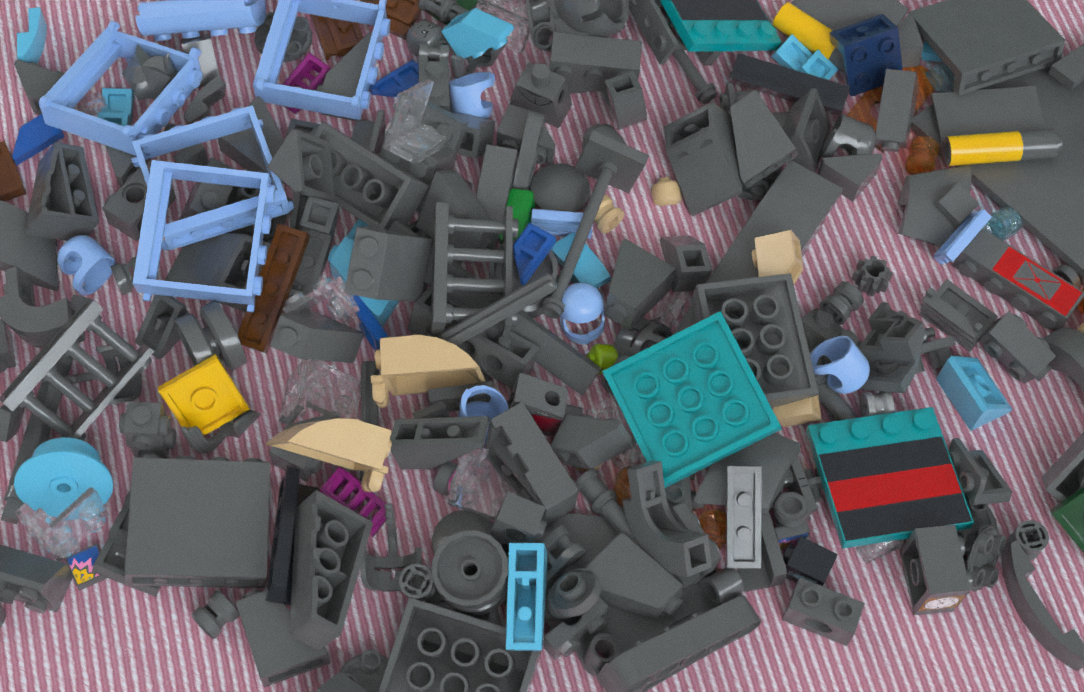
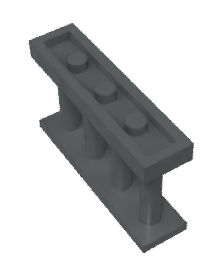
(658, 32)
(445, 253)
(65, 343)

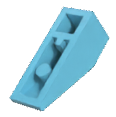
(526, 596)

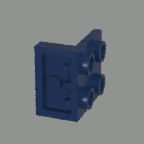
(867, 52)

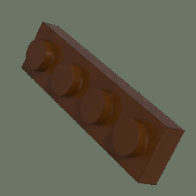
(278, 277)

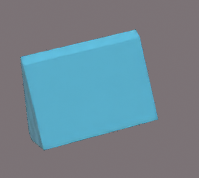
(972, 391)

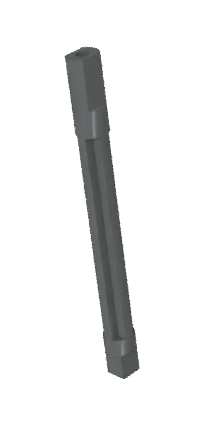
(36, 431)

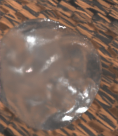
(93, 104)

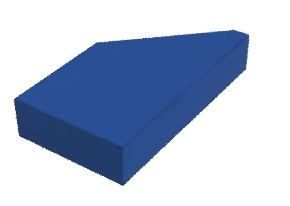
(531, 250)

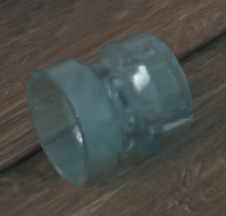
(1004, 223)

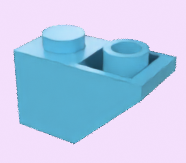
(476, 32)

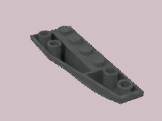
(32, 580)

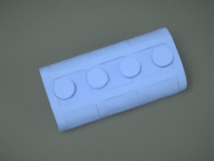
(191, 16)

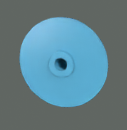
(61, 474)

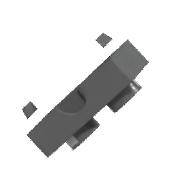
(565, 637)

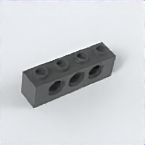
(495, 355)

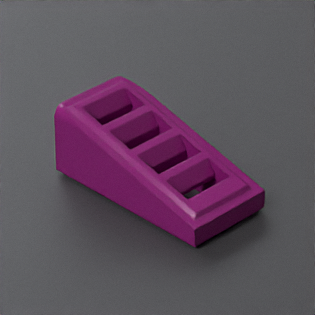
(303, 71)
(342, 477)

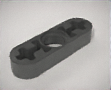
(529, 151)

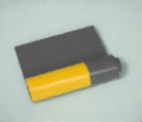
(814, 20)
(993, 126)

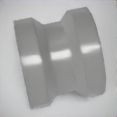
(876, 404)

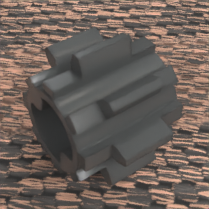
(872, 275)

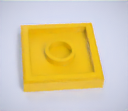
(204, 396)

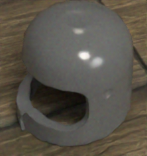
(850, 135)

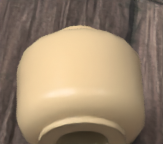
(666, 192)

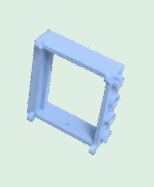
(277, 43)
(61, 99)
(224, 218)
(154, 222)

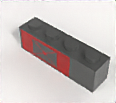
(1018, 280)

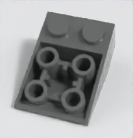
(704, 157)
(213, 196)
(216, 262)

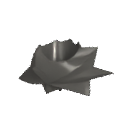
(148, 74)

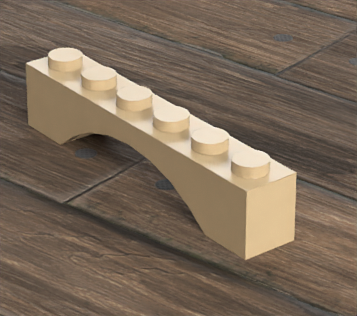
(779, 255)

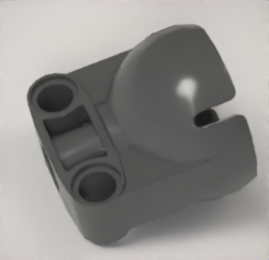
(578, 17)

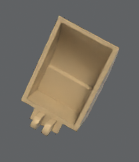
(419, 364)
(341, 443)

